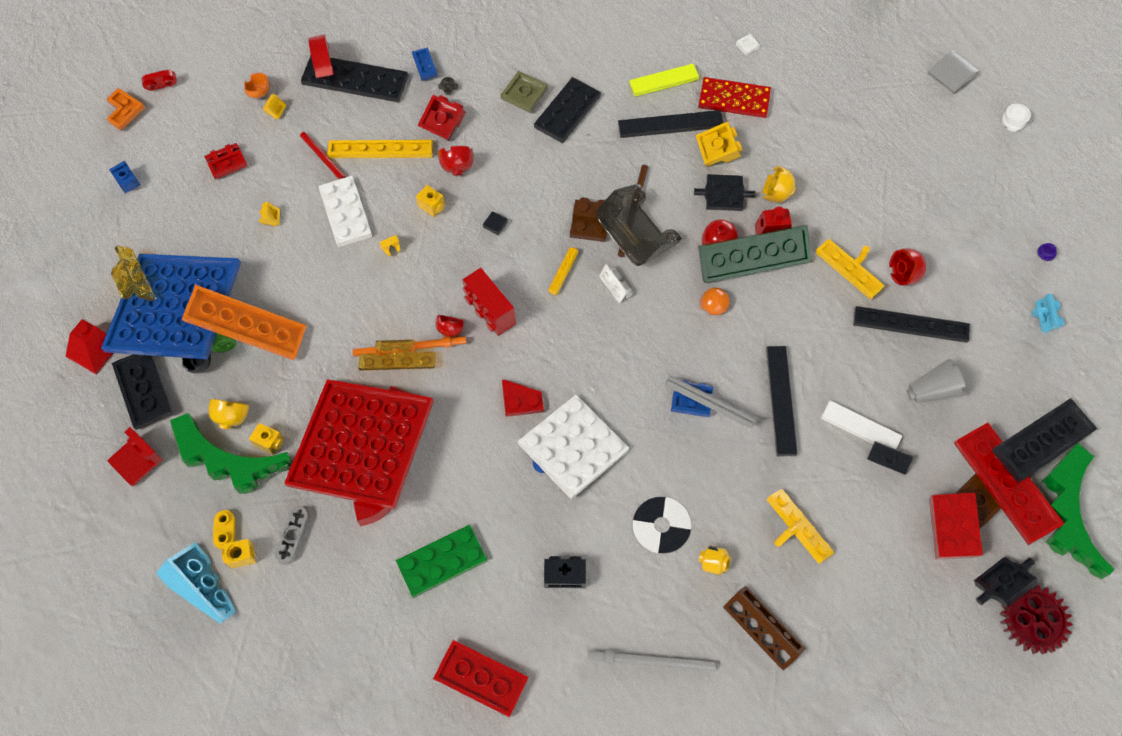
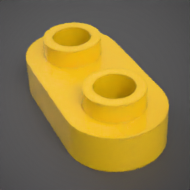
(225, 528)

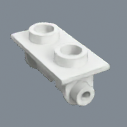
(612, 279)

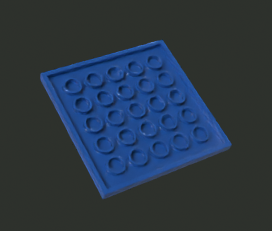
(157, 325)

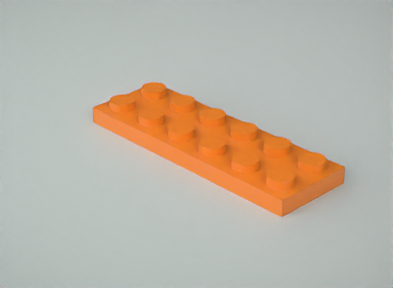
(244, 322)

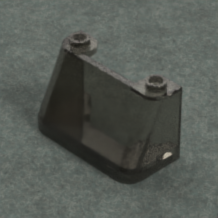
(632, 227)

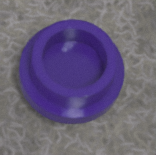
(1047, 251)

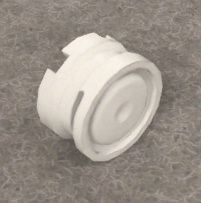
(1016, 117)

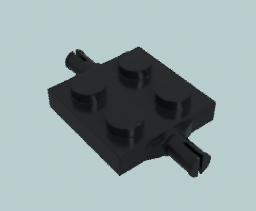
(724, 192)
(1006, 581)

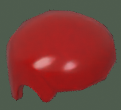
(448, 325)

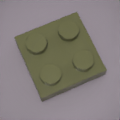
(524, 91)

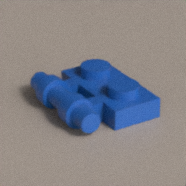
(686, 405)

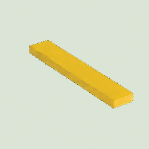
(380, 149)

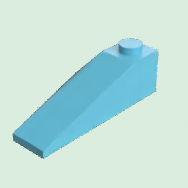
(192, 578)

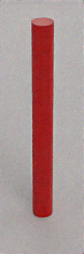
(322, 155)

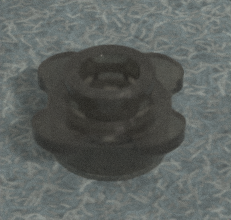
(448, 81)

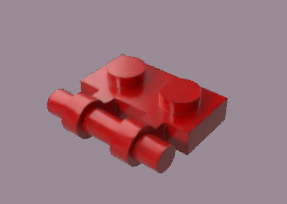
(225, 164)

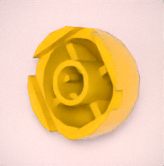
(779, 185)
(227, 413)

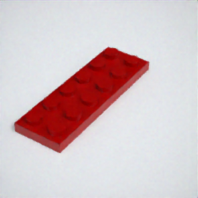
(1019, 501)

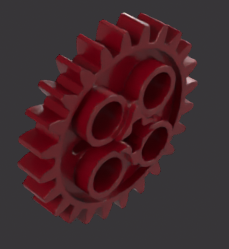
(1026, 633)

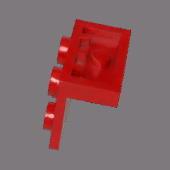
(134, 458)

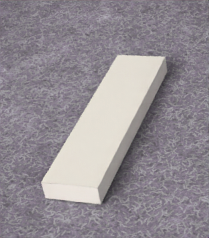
(859, 425)

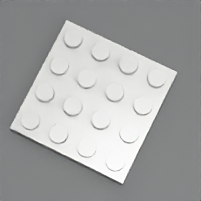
(573, 446)

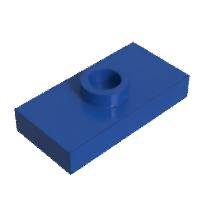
(424, 64)

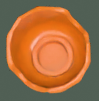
(257, 86)
(715, 301)

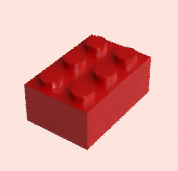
(489, 302)
(955, 526)

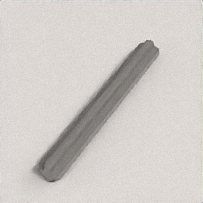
(710, 401)

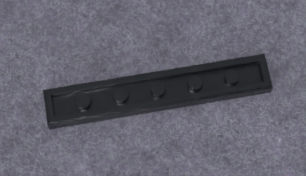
(669, 123)
(911, 324)
(781, 401)

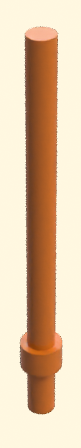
(446, 342)

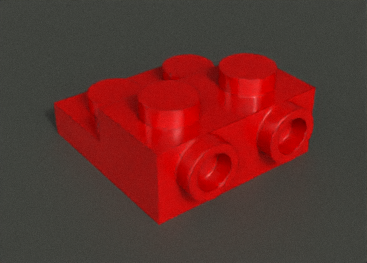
(442, 117)

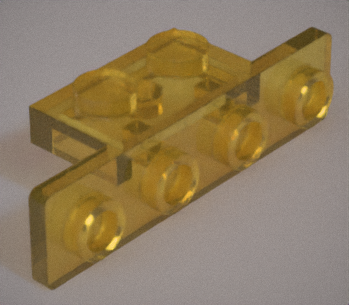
(130, 276)
(395, 356)

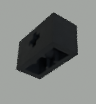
(554, 572)

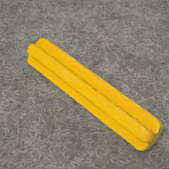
(563, 271)

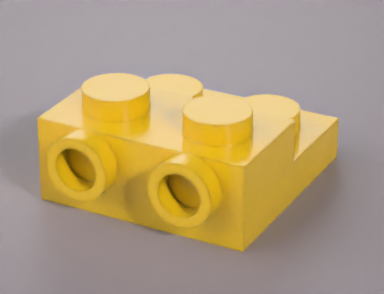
(719, 144)

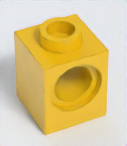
(246, 558)

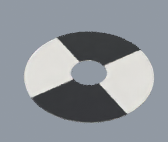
(652, 539)

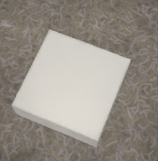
(747, 44)

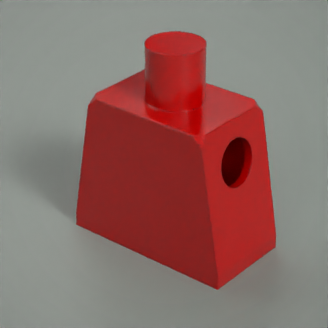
(773, 220)

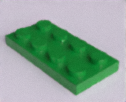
(441, 561)

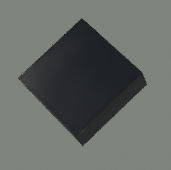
(495, 223)

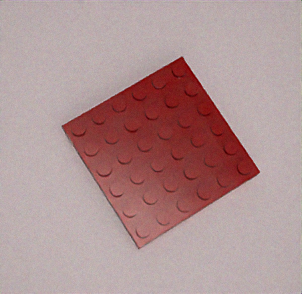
(360, 443)

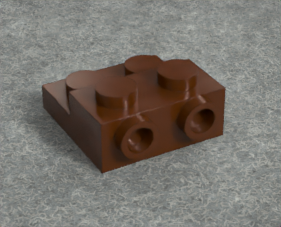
(585, 221)

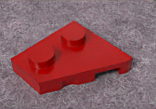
(521, 399)

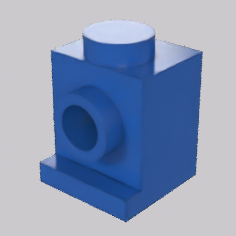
(124, 177)

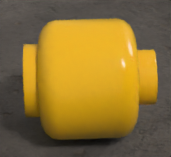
(715, 560)

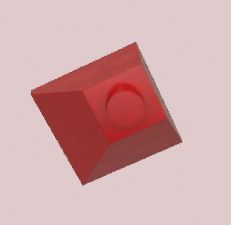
(85, 347)

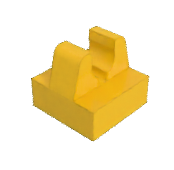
(274, 106)
(269, 214)
(385, 244)

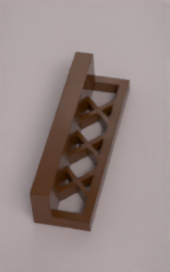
(771, 626)

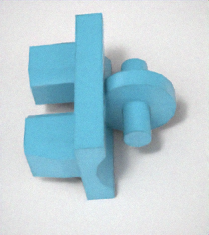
(1046, 311)

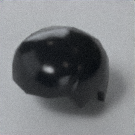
(196, 365)

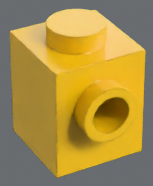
(430, 200)
(266, 439)

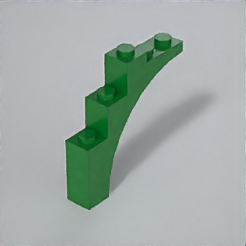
(219, 464)
(1072, 536)

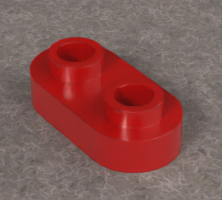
(159, 80)

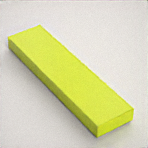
(663, 80)

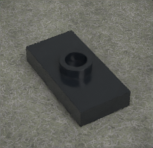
(890, 457)

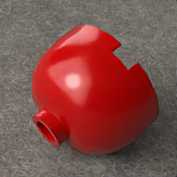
(456, 160)
(719, 231)
(907, 266)

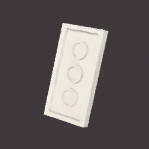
(345, 211)

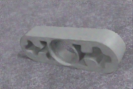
(282, 548)

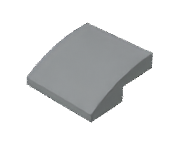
(953, 71)

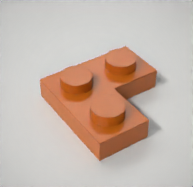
(126, 109)

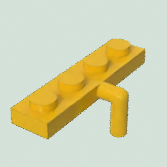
(850, 268)
(799, 526)

